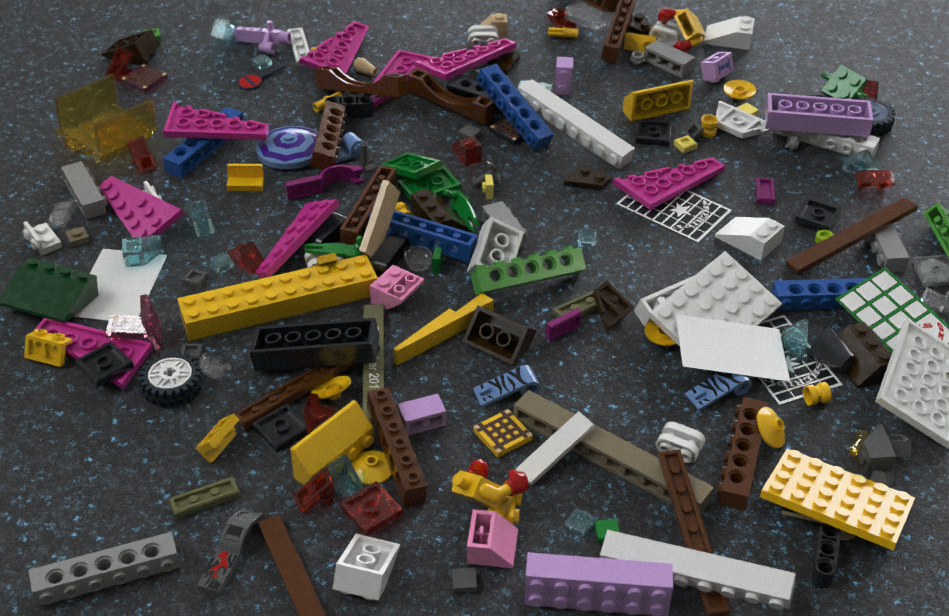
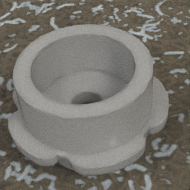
(637, 57)
(792, 142)

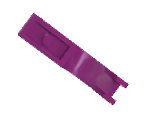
(317, 183)

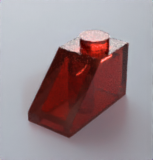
(468, 150)

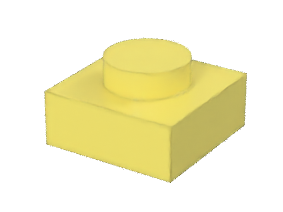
(488, 186)

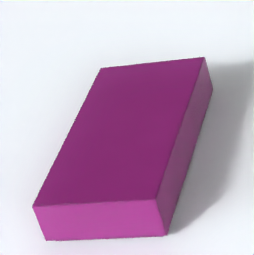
(765, 191)
(563, 324)

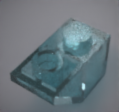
(223, 29)
(141, 250)

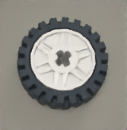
(171, 379)

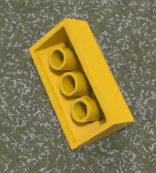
(658, 100)
(342, 434)

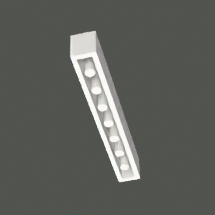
(577, 125)
(706, 570)

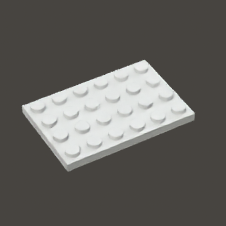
(718, 293)
(918, 382)

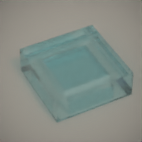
(261, 61)
(587, 237)
(221, 262)
(580, 522)

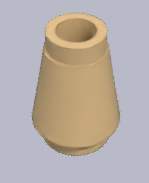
(363, 66)

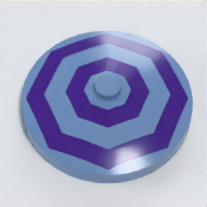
(287, 147)

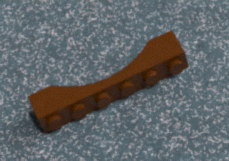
(333, 78)
(424, 85)

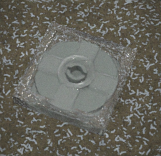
(932, 270)

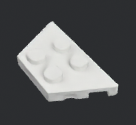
(739, 122)

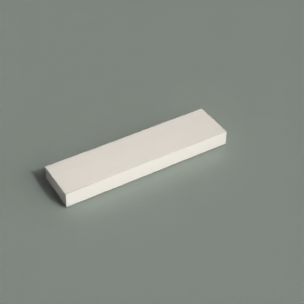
(298, 44)
(555, 447)

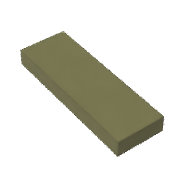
(584, 303)
(204, 497)

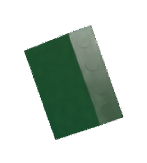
(49, 290)

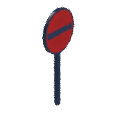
(253, 81)

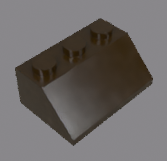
(434, 208)
(498, 335)
(870, 355)

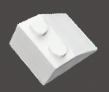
(731, 33)
(752, 235)
(365, 567)

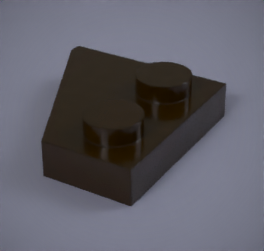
(640, 24)
(506, 61)
(588, 178)
(611, 304)

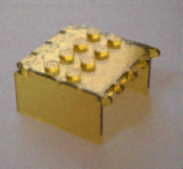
(97, 122)

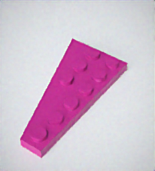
(337, 50)
(461, 60)
(400, 63)
(211, 124)
(666, 183)
(138, 210)
(301, 228)
(88, 339)

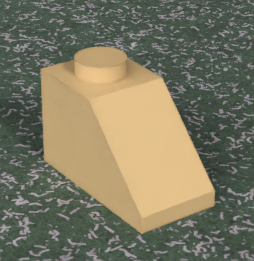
(498, 20)

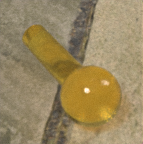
(859, 437)

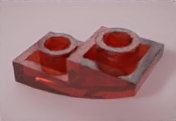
(558, 18)
(877, 177)

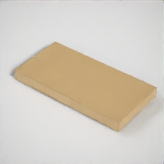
(380, 218)

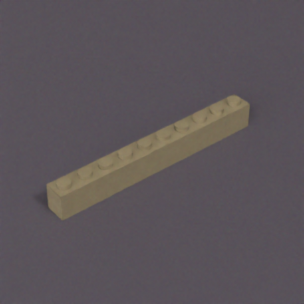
(605, 449)

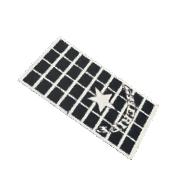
(685, 214)
(800, 372)

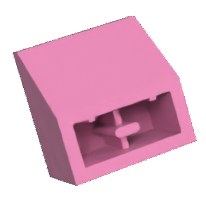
(394, 287)
(491, 540)

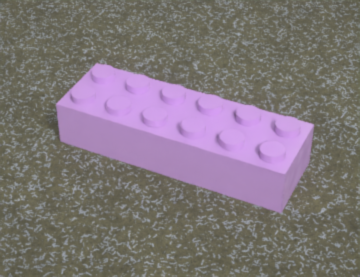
(818, 115)
(598, 584)

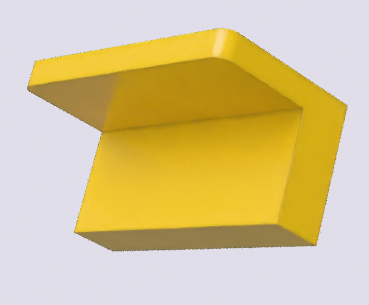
(245, 177)

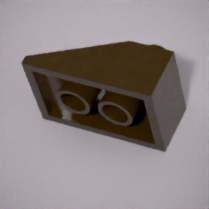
(140, 44)

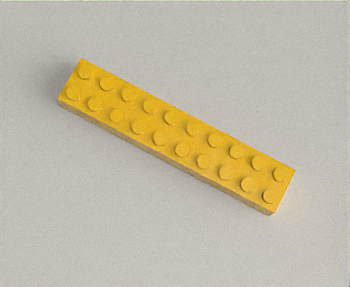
(276, 297)

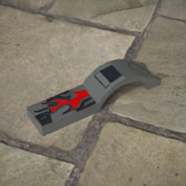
(228, 552)

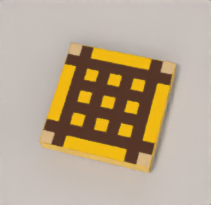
(502, 433)

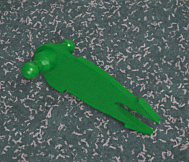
(463, 207)
(340, 249)

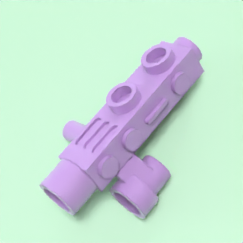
(266, 37)

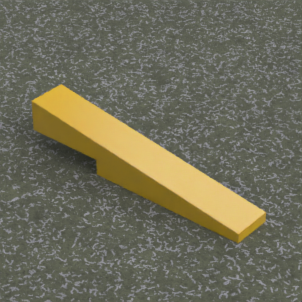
(440, 329)

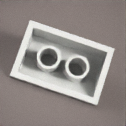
(495, 243)

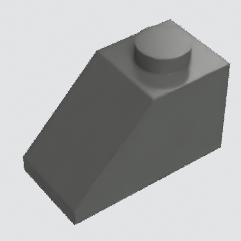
(877, 451)

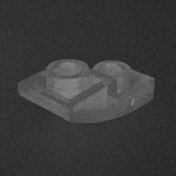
(62, 213)
(935, 300)

